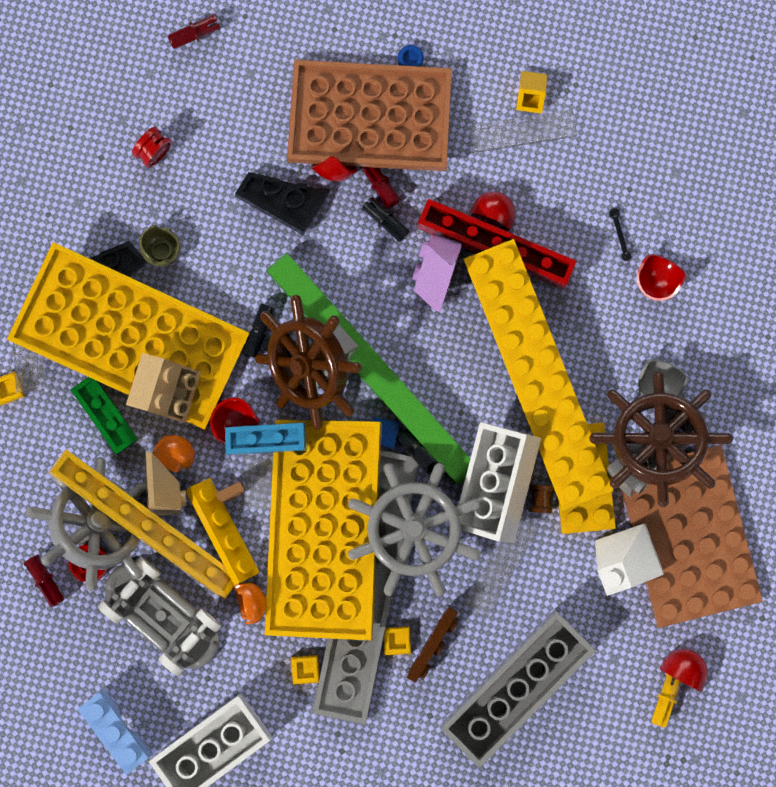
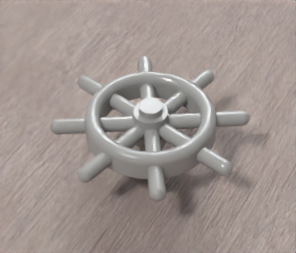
(92, 526)
(414, 529)

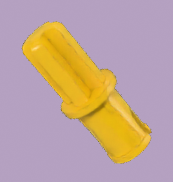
(666, 702)

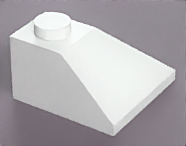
(627, 559)

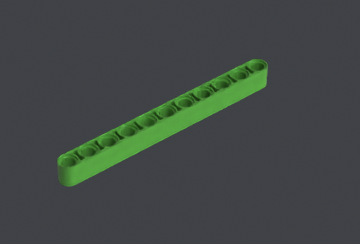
(376, 372)

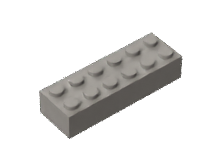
(517, 688)

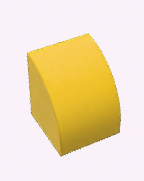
(531, 92)

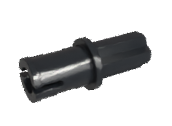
(385, 219)

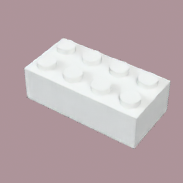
(500, 480)
(212, 746)

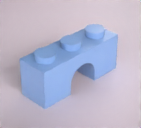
(105, 720)

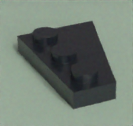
(284, 201)

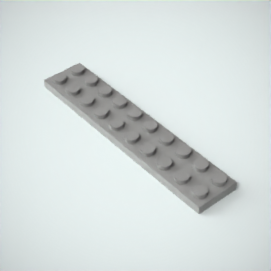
(352, 664)

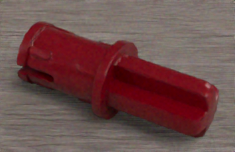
(193, 32)
(382, 186)
(44, 581)

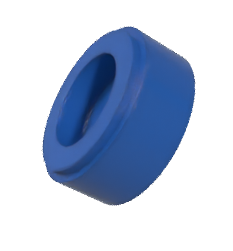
(410, 56)

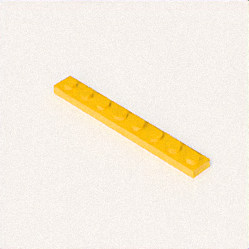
(142, 523)

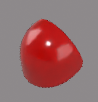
(333, 169)
(496, 207)
(659, 278)
(232, 413)
(686, 667)

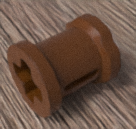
(541, 499)

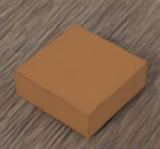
(231, 492)

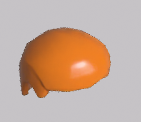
(175, 452)
(251, 602)

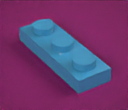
(265, 439)

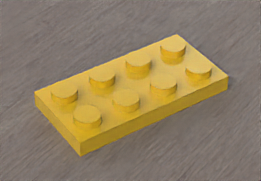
(595, 513)

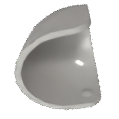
(674, 378)

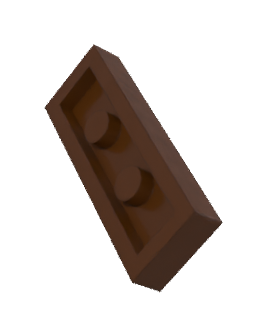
(433, 645)

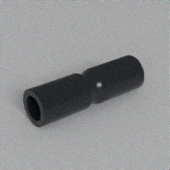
(257, 333)
(415, 449)

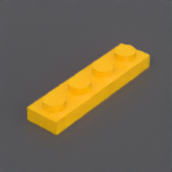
(222, 531)

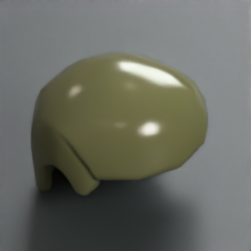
(159, 246)

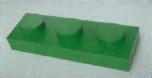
(104, 415)

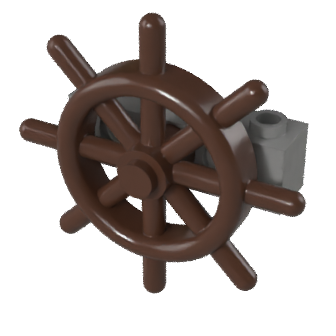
(659, 441)

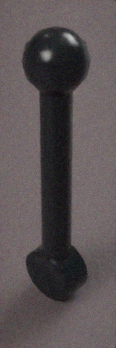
(614, 214)

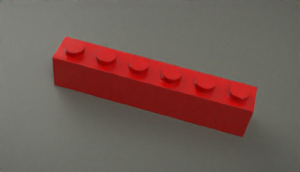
(480, 236)

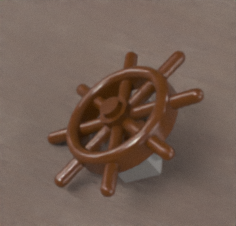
(320, 365)

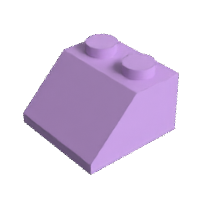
(436, 269)

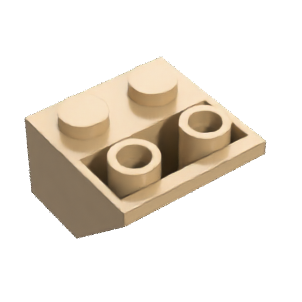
(163, 387)

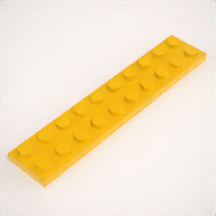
(538, 374)

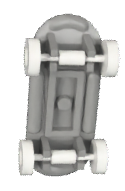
(162, 617)

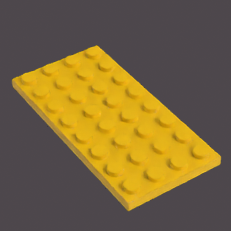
(106, 320)
(309, 576)

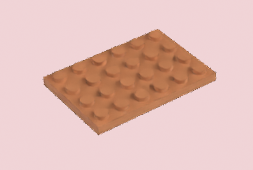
(370, 115)
(697, 544)

